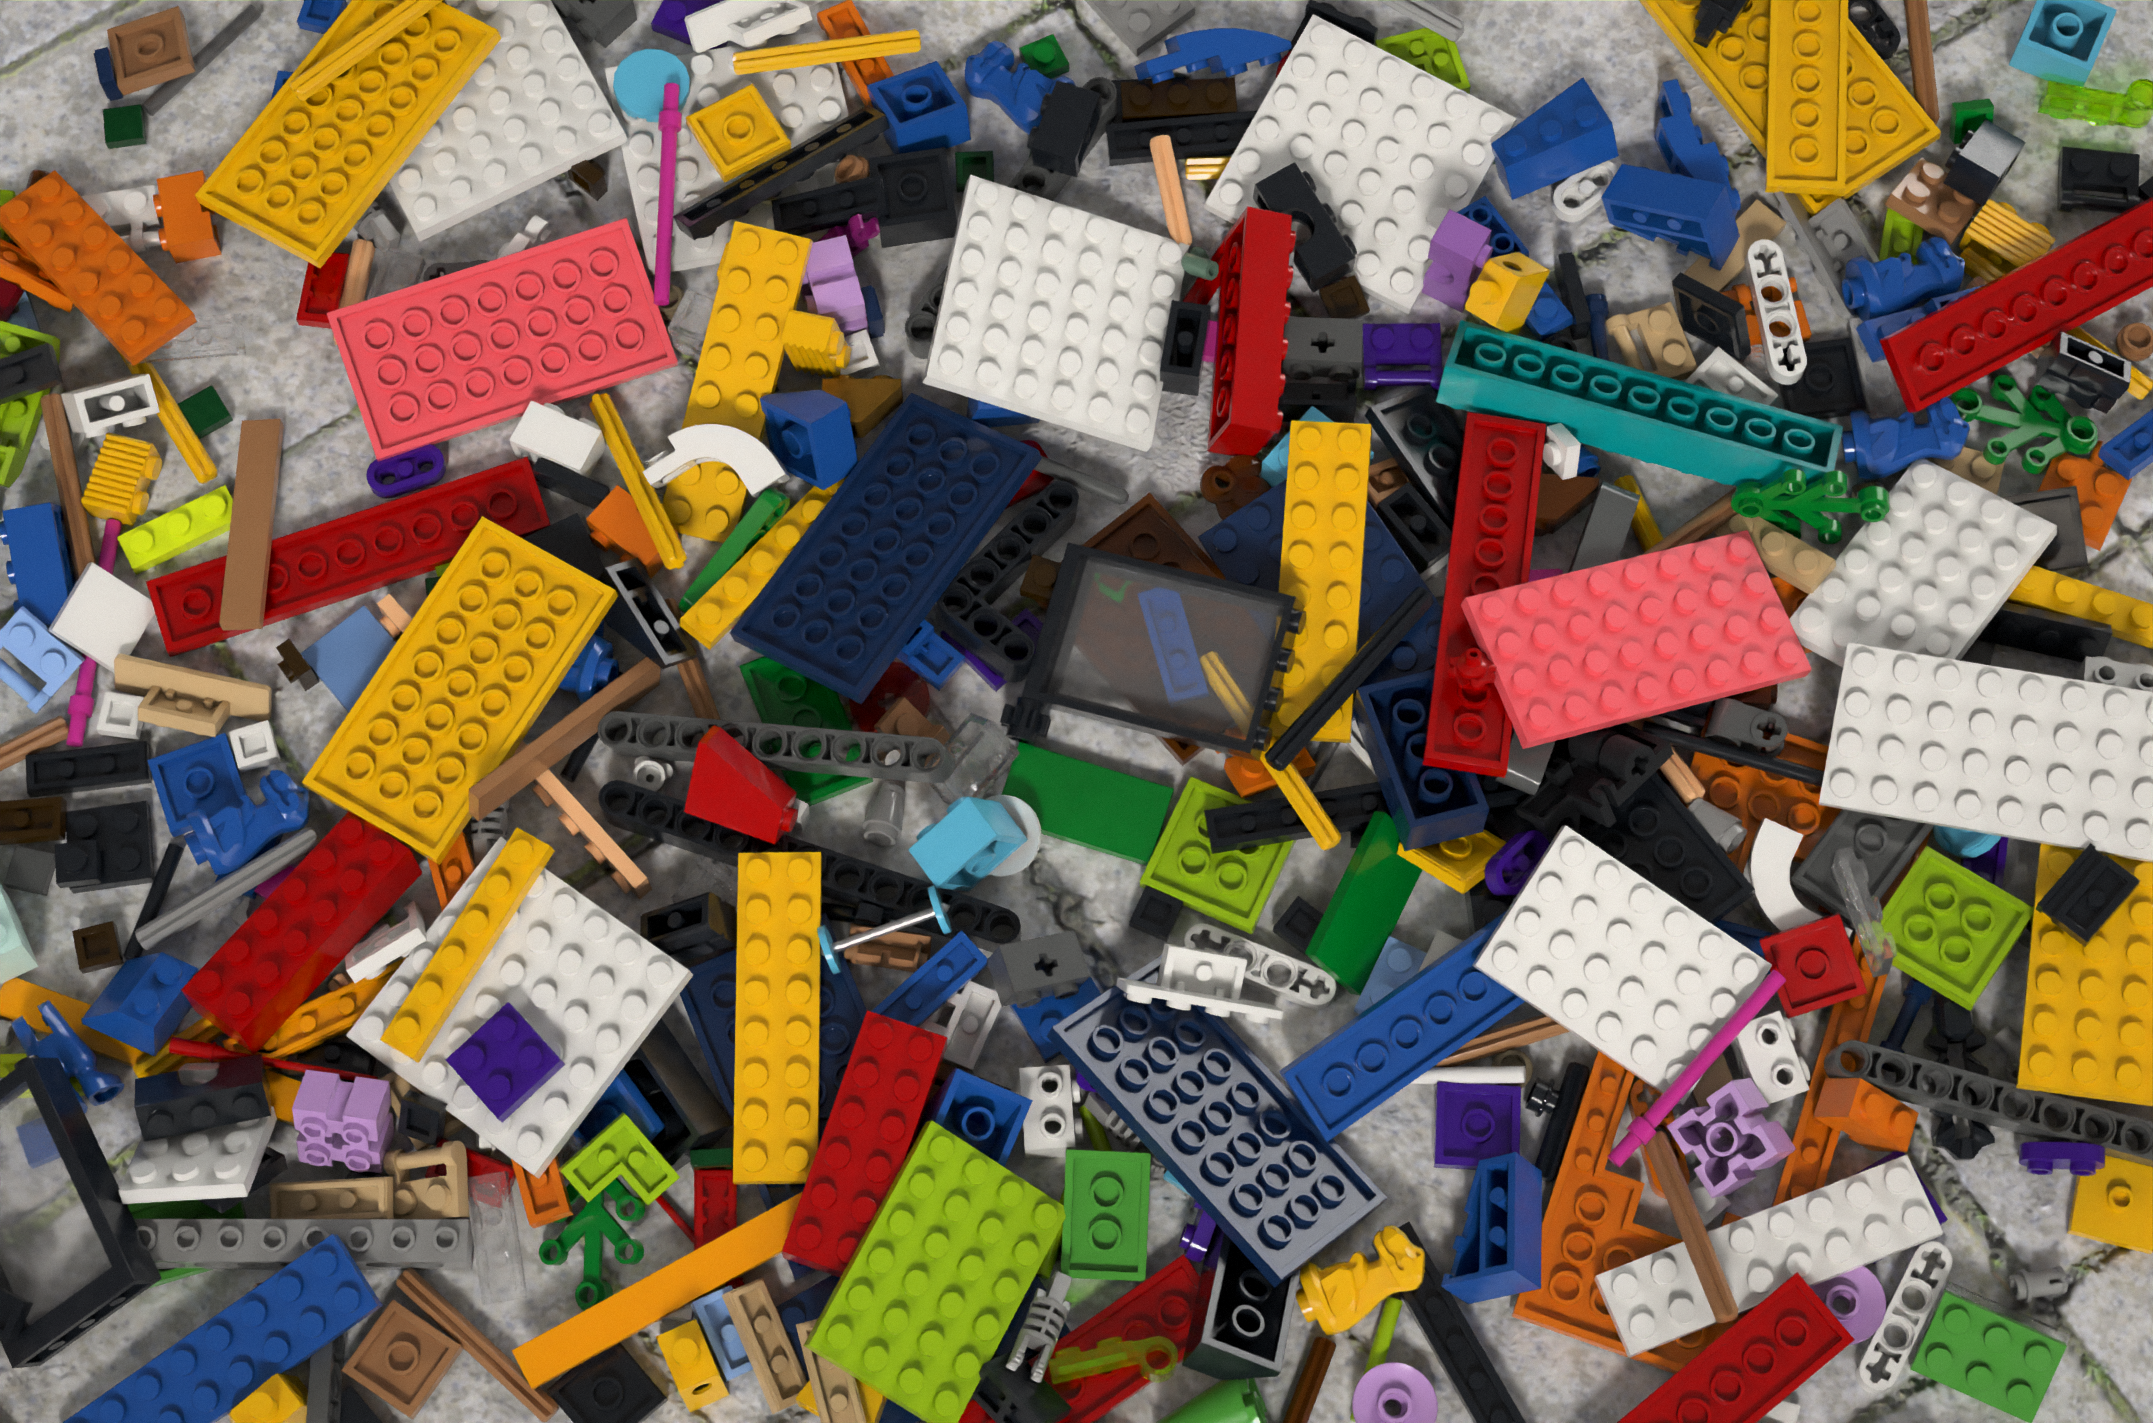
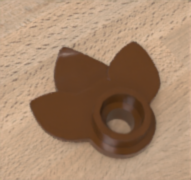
(1241, 482)

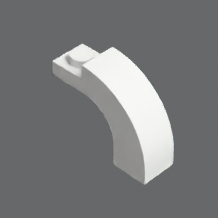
(718, 443)
(1770, 876)

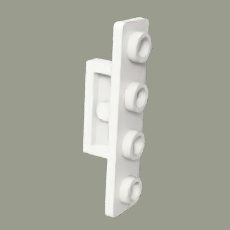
(746, 22)
(1200, 979)

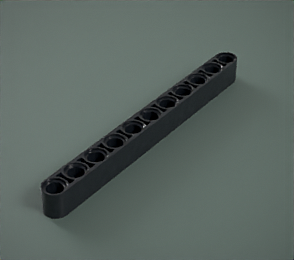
(834, 865)

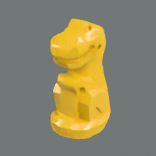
(1351, 1289)

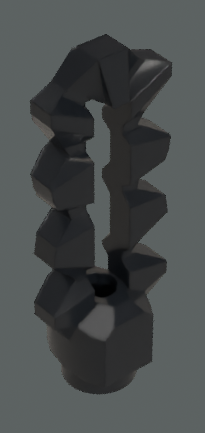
(1952, 1026)

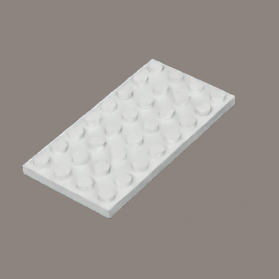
(1993, 751)

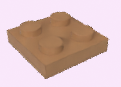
(150, 50)
(1931, 203)
(402, 1359)

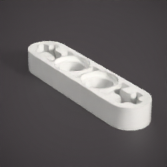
(1770, 312)
(1263, 959)
(1906, 1318)

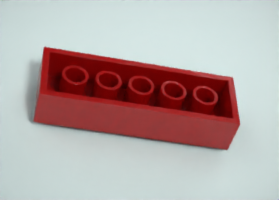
(1251, 333)
(302, 931)
(864, 1140)

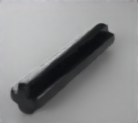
(1562, 1120)

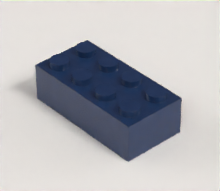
(1424, 800)

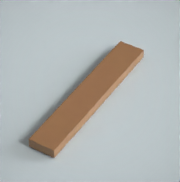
(251, 525)
(561, 738)

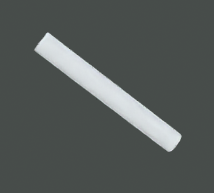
(1473, 1075)

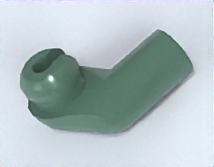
(1199, 265)

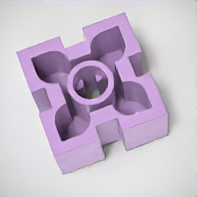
(833, 287)
(343, 1121)
(1707, 1130)

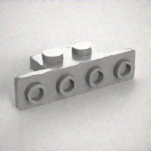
(1830, 241)

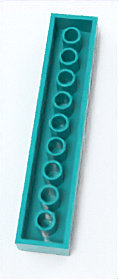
(1633, 410)

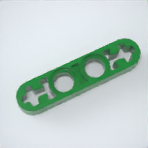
(754, 525)

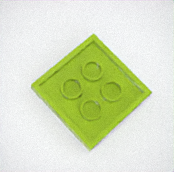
(1220, 885)
(1952, 927)

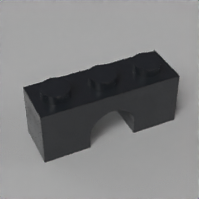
(1327, 252)
(233, 1096)

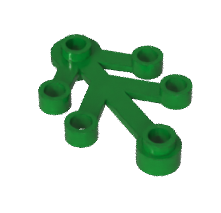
(2070, 433)
(1756, 500)
(594, 1222)

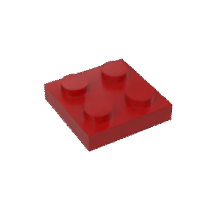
(1816, 965)

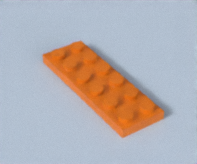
(94, 268)

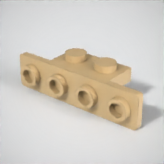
(189, 697)

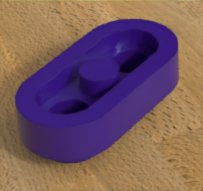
(406, 471)
(1510, 867)
(2079, 1158)
(1197, 1236)

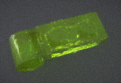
(2099, 106)
(1112, 1355)

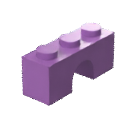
(1458, 257)

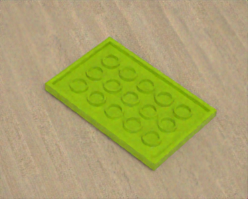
(937, 1277)

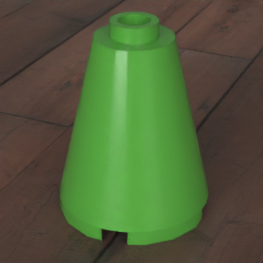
(1222, 1403)

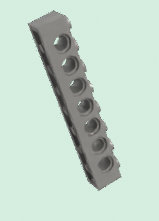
(278, 1242)

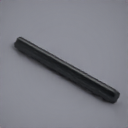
(1349, 678)

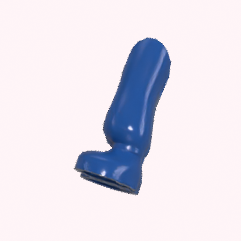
(73, 1055)

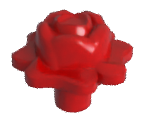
(1472, 669)

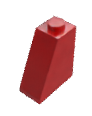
(738, 790)

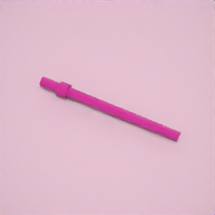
(669, 124)
(81, 703)
(1643, 1129)

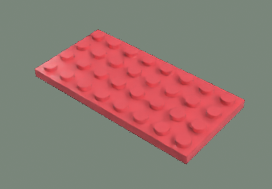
(501, 335)
(1635, 638)

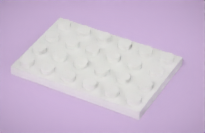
(1924, 572)
(1619, 961)

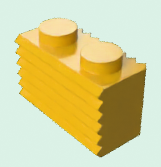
(2006, 237)
(815, 344)
(121, 479)

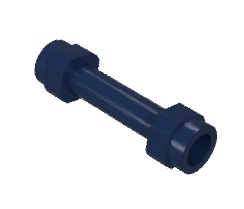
(1599, 312)
(1916, 995)

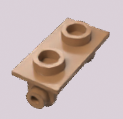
(893, 951)

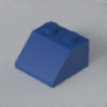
(921, 110)
(811, 435)
(143, 1002)
(978, 1114)

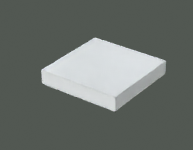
(102, 616)

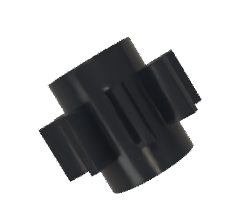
(1025, 720)

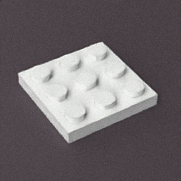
(198, 1163)

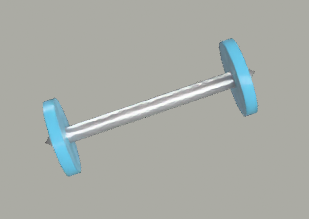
(830, 948)

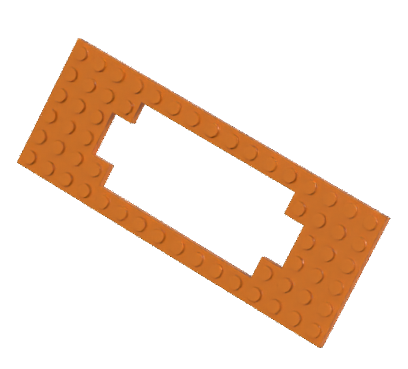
(1593, 1209)

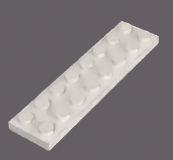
(1810, 1235)

